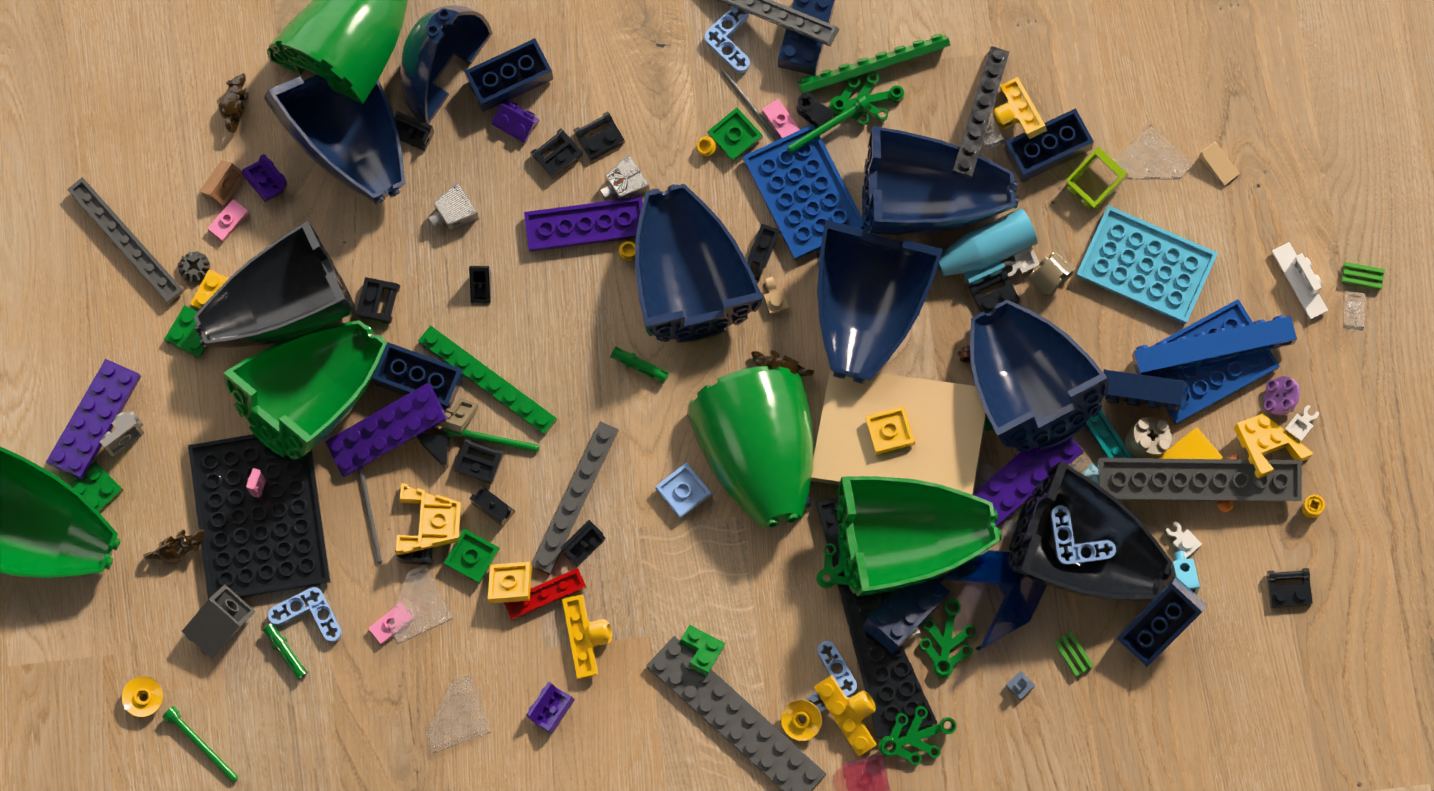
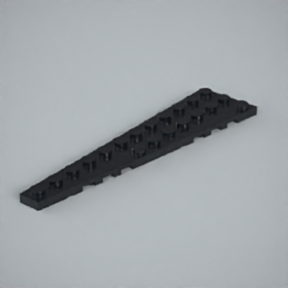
(884, 676)

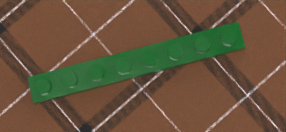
(867, 65)
(488, 380)

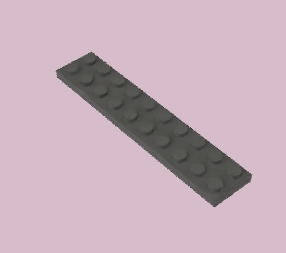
(1199, 479)
(736, 720)

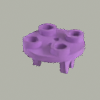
(1280, 387)

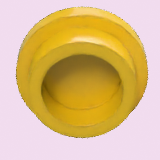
(706, 146)
(627, 251)

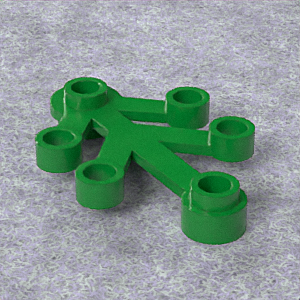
(848, 103)
(833, 573)
(947, 642)
(914, 736)

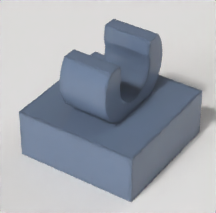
(1020, 685)

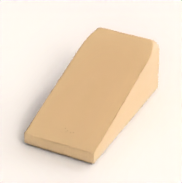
(1218, 163)

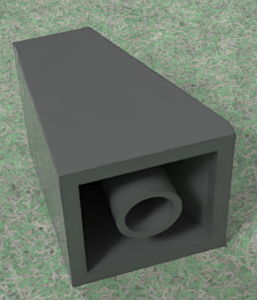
(218, 621)

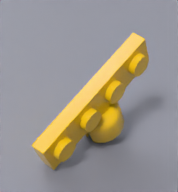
(1018, 110)
(584, 636)
(848, 713)

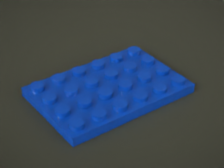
(801, 190)
(1221, 378)

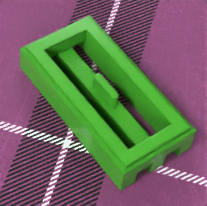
(1363, 268)
(1082, 668)

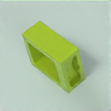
(1098, 153)

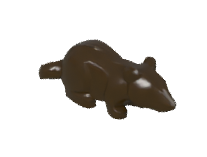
(230, 104)
(774, 362)
(173, 550)

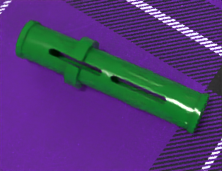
(640, 365)
(280, 644)

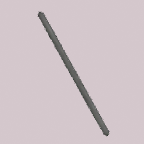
(750, 105)
(370, 515)

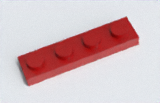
(547, 593)

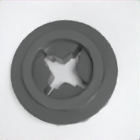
(194, 275)

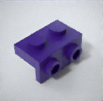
(515, 120)
(265, 178)
(550, 707)

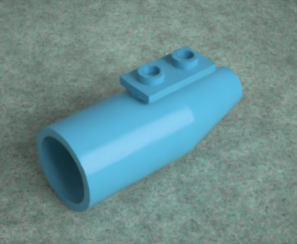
(986, 246)

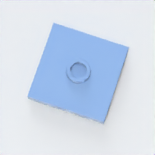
(683, 490)

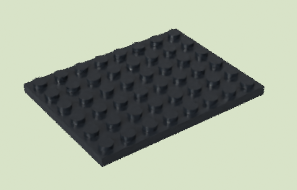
(264, 540)

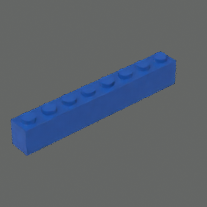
(1214, 346)

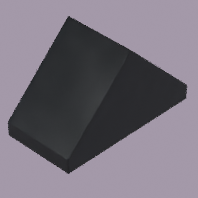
(480, 284)
(437, 446)

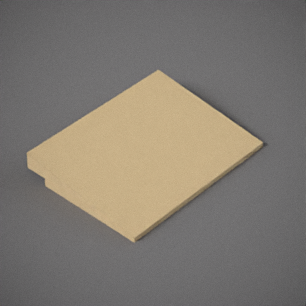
(942, 416)

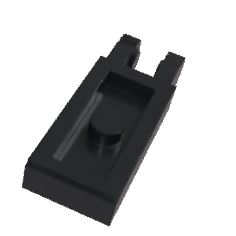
(763, 248)

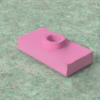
(780, 119)
(228, 220)
(256, 483)
(381, 628)

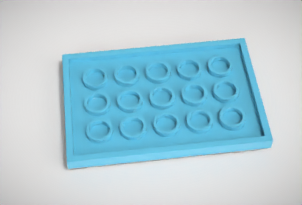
(1146, 264)

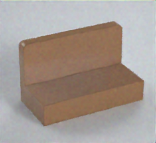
(222, 182)

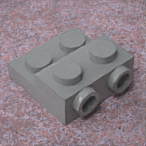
(126, 430)

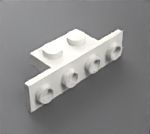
(1301, 278)

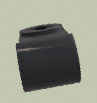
(814, 113)
(417, 557)

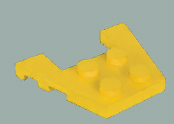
(1263, 436)
(437, 523)

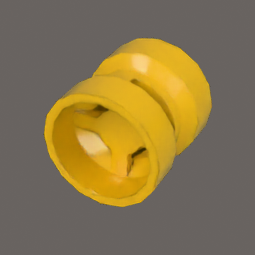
(1311, 510)

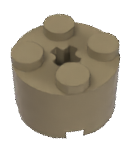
(1051, 274)
(1148, 438)

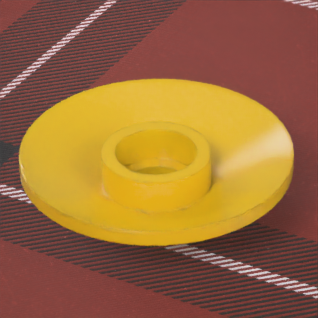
(135, 689)
(794, 726)

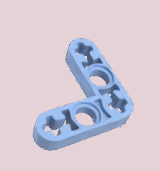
(723, 34)
(1075, 550)
(314, 607)
(840, 678)

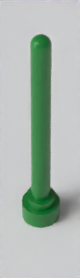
(860, 105)
(493, 439)
(172, 716)

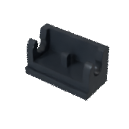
(413, 131)
(492, 506)
(582, 543)

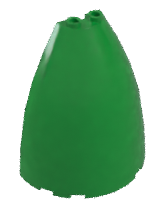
(341, 42)
(305, 385)
(758, 441)
(48, 524)
(908, 531)

